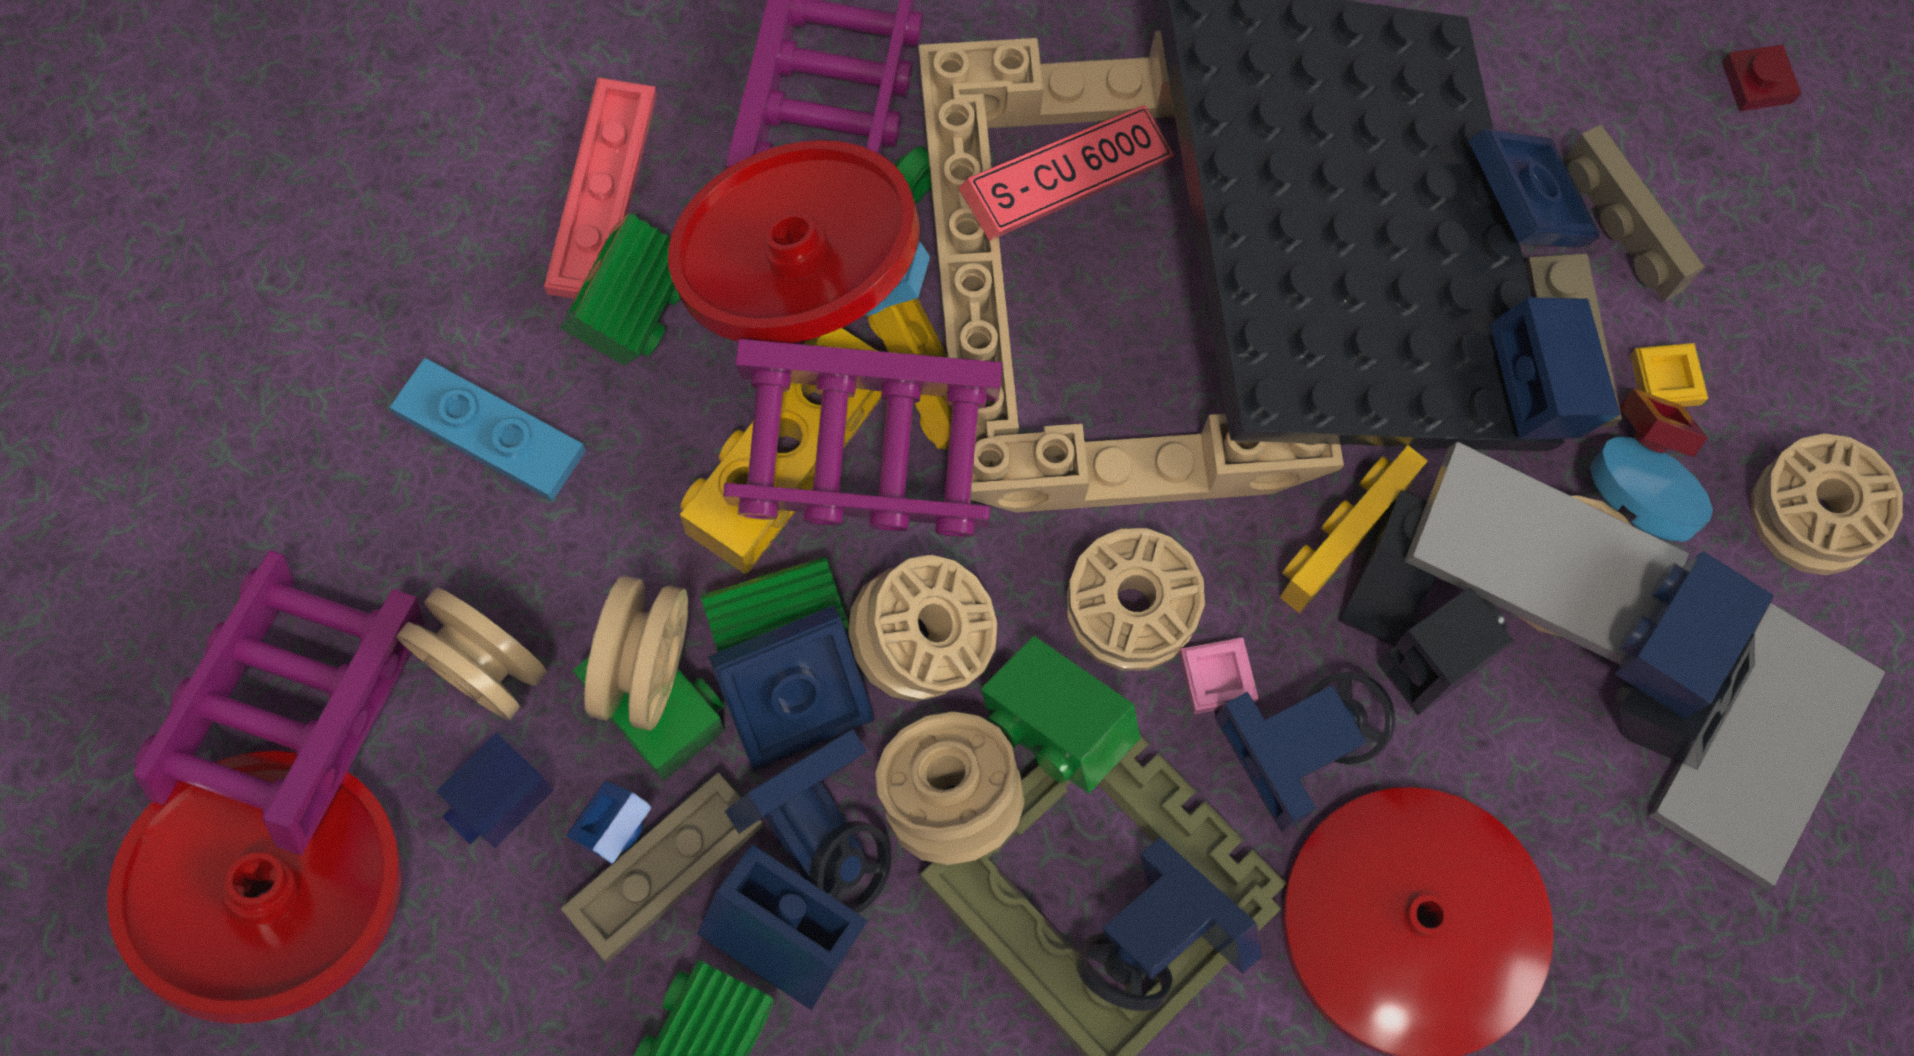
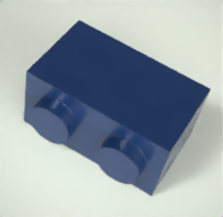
(1554, 368)
(1692, 633)
(781, 926)

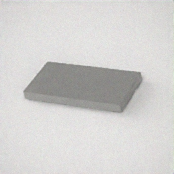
(1538, 552)
(1771, 750)

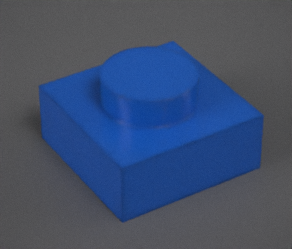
(610, 822)

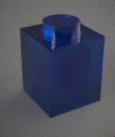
(492, 793)

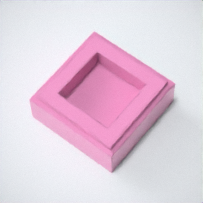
(1216, 674)

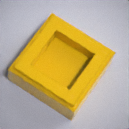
(1670, 373)

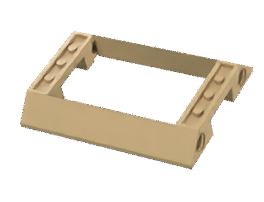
(1006, 86)

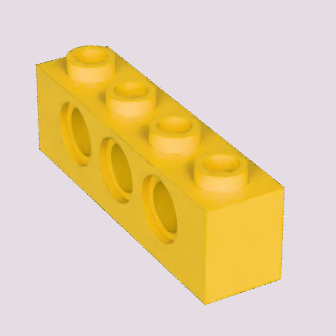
(742, 539)

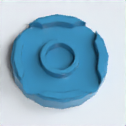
(1653, 487)

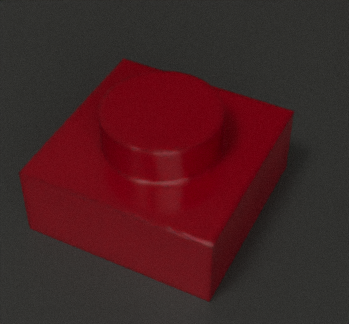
(1761, 77)
(1662, 424)

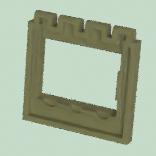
(1043, 960)

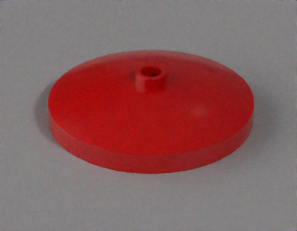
(794, 242)
(191, 909)
(1368, 957)

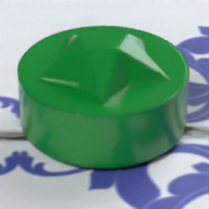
(916, 172)

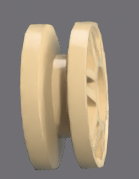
(1850, 480)
(1141, 562)
(888, 636)
(636, 652)
(472, 653)
(959, 821)

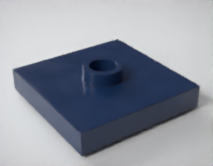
(1534, 189)
(792, 687)

